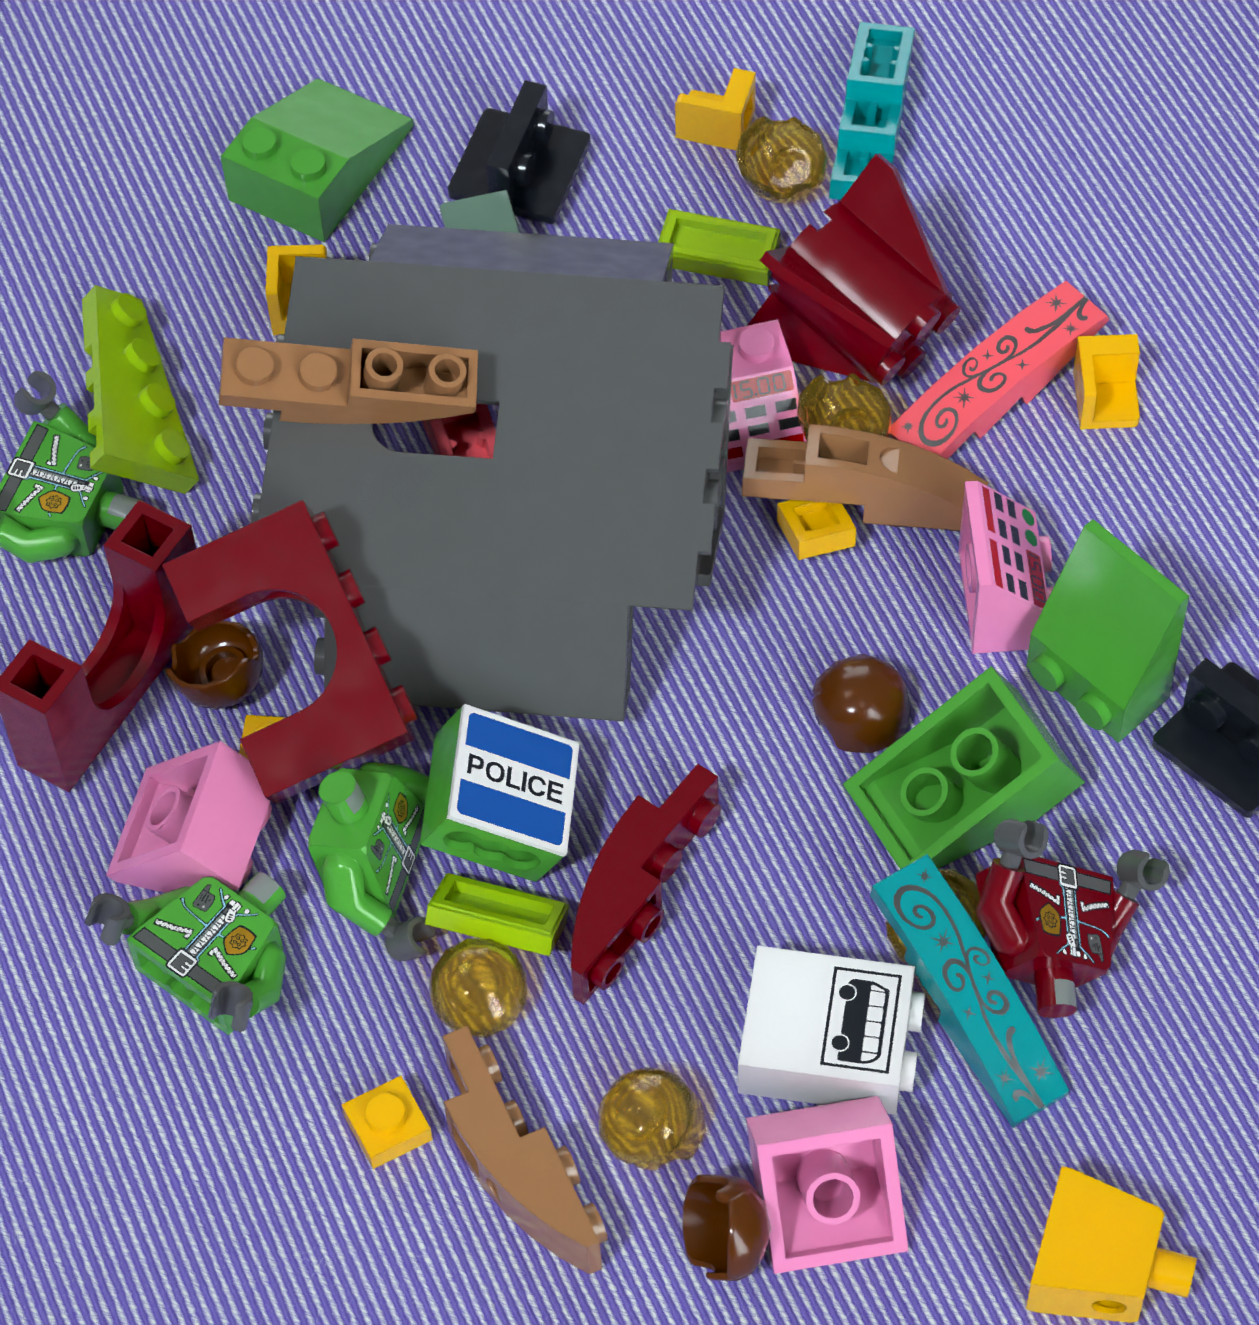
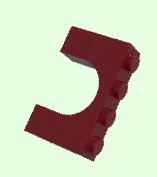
(292, 560)
(68, 711)

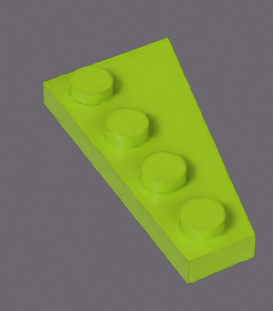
(133, 404)

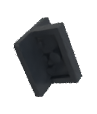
(522, 155)
(1218, 734)

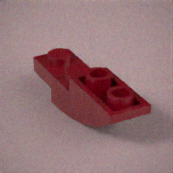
(625, 882)

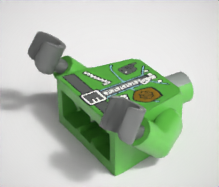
(49, 493)
(368, 846)
(204, 945)

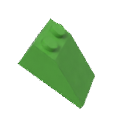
(311, 156)
(1109, 634)
(963, 775)

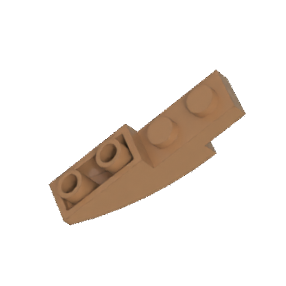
(349, 386)
(856, 467)
(514, 1167)

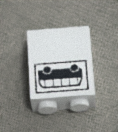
(828, 1029)

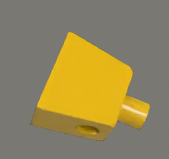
(1102, 1253)

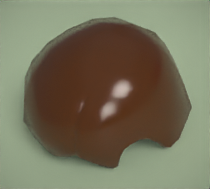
(217, 665)
(862, 703)
(725, 1226)

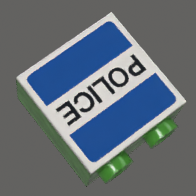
(500, 793)

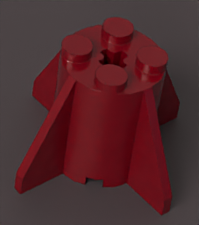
(861, 286)

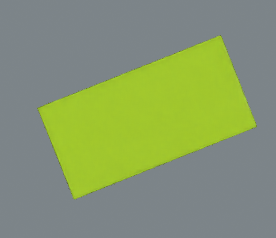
(719, 246)
(497, 914)

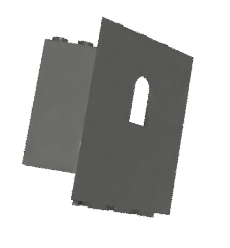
(604, 477)

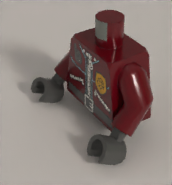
(1055, 919)

